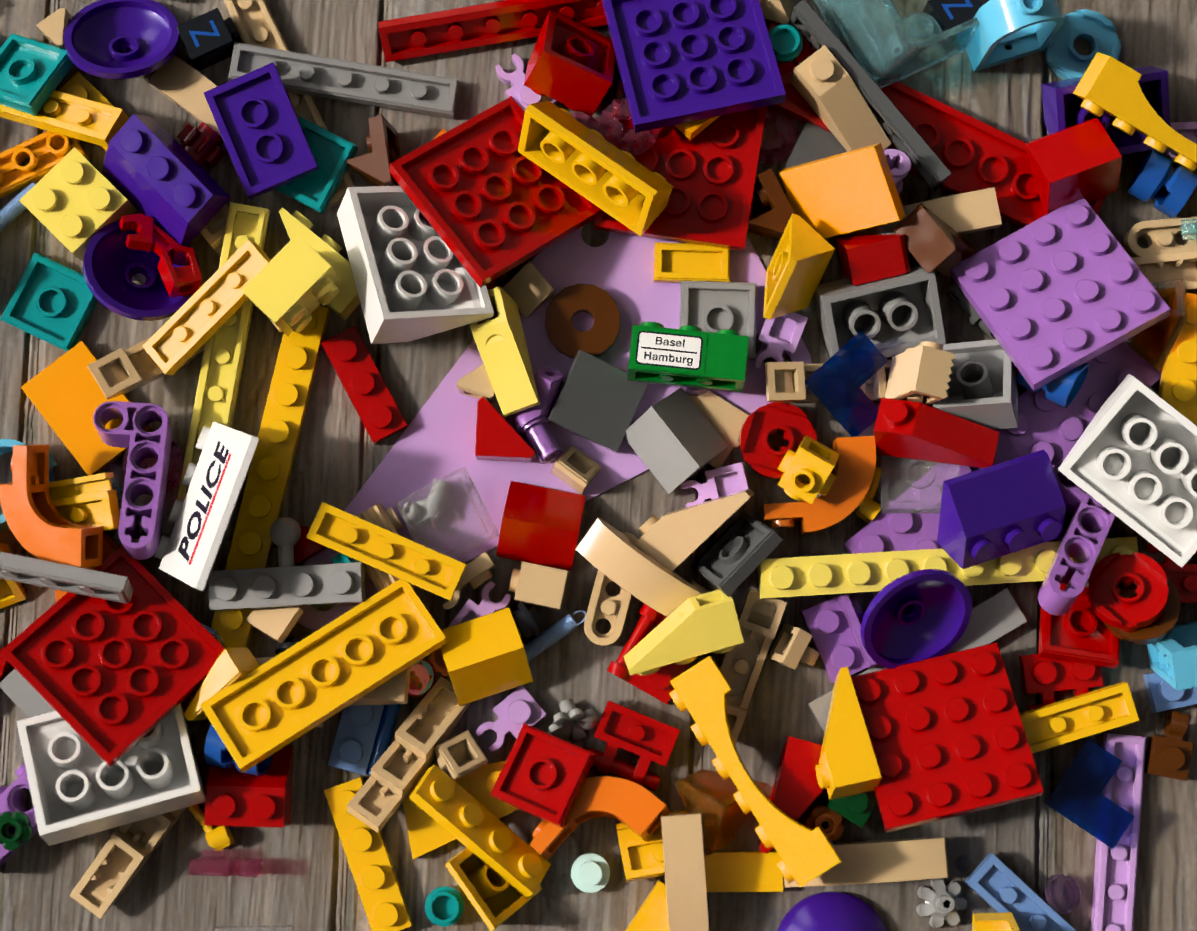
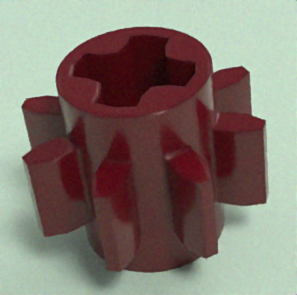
(202, 144)

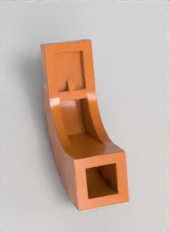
(853, 479)
(37, 521)
(604, 798)

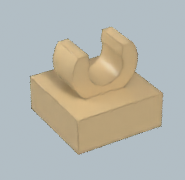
(793, 648)

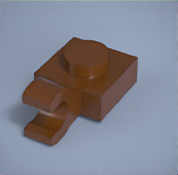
(1168, 753)

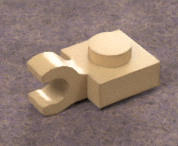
(476, 574)

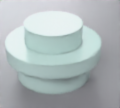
(590, 872)

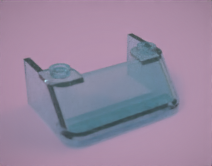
(892, 45)

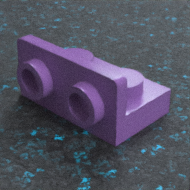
(838, 635)

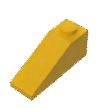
(846, 755)

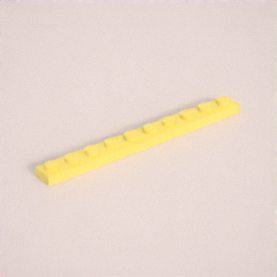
(877, 569)

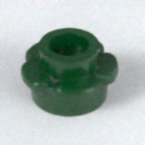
(22, 827)

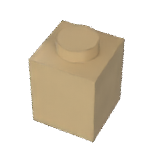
(539, 585)

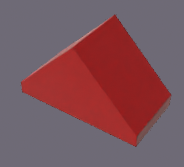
(872, 257)
(497, 439)

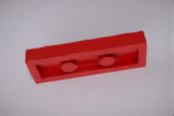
(364, 385)

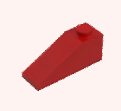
(932, 435)
(795, 779)

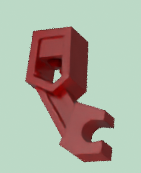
(177, 280)

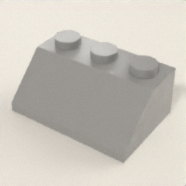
(889, 311)

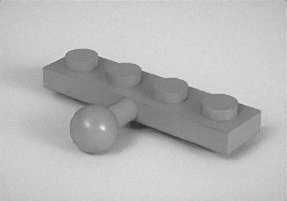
(288, 583)

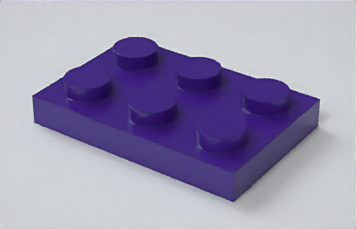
(261, 131)

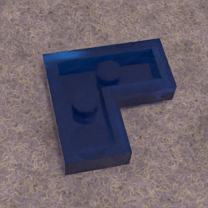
(839, 383)
(1080, 796)

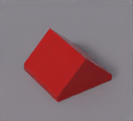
(1074, 164)
(540, 525)

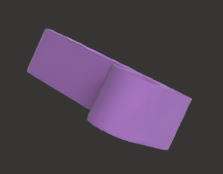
(139, 480)
(1076, 544)

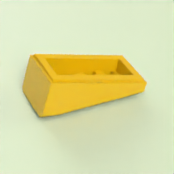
(228, 668)

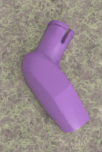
(533, 421)

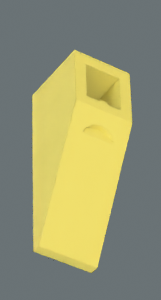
(328, 249)
(506, 354)
(695, 628)

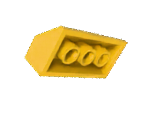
(593, 166)

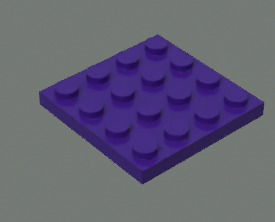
(692, 59)

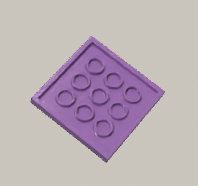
(1059, 292)

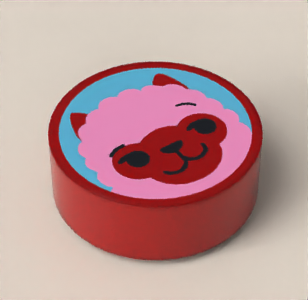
(421, 678)

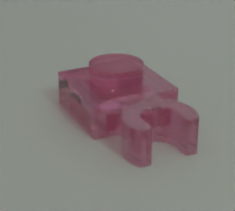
(216, 863)

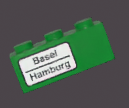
(688, 357)

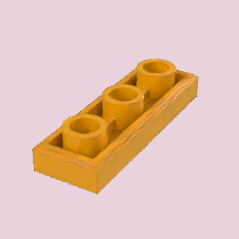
(44, 153)

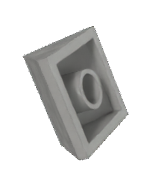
(674, 440)

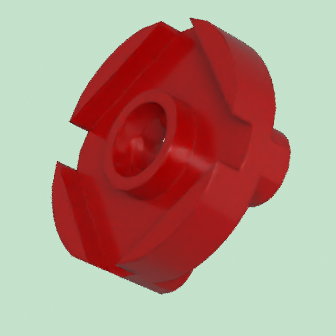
(764, 422)
(1128, 613)

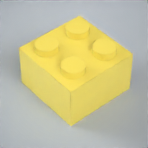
(76, 202)
(293, 286)

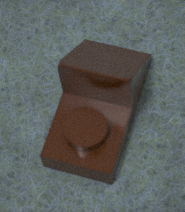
(383, 150)
(770, 196)
(933, 241)

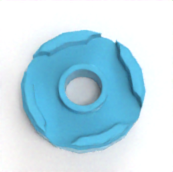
(1081, 25)

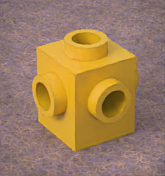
(808, 470)

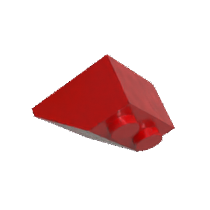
(571, 64)
(249, 799)

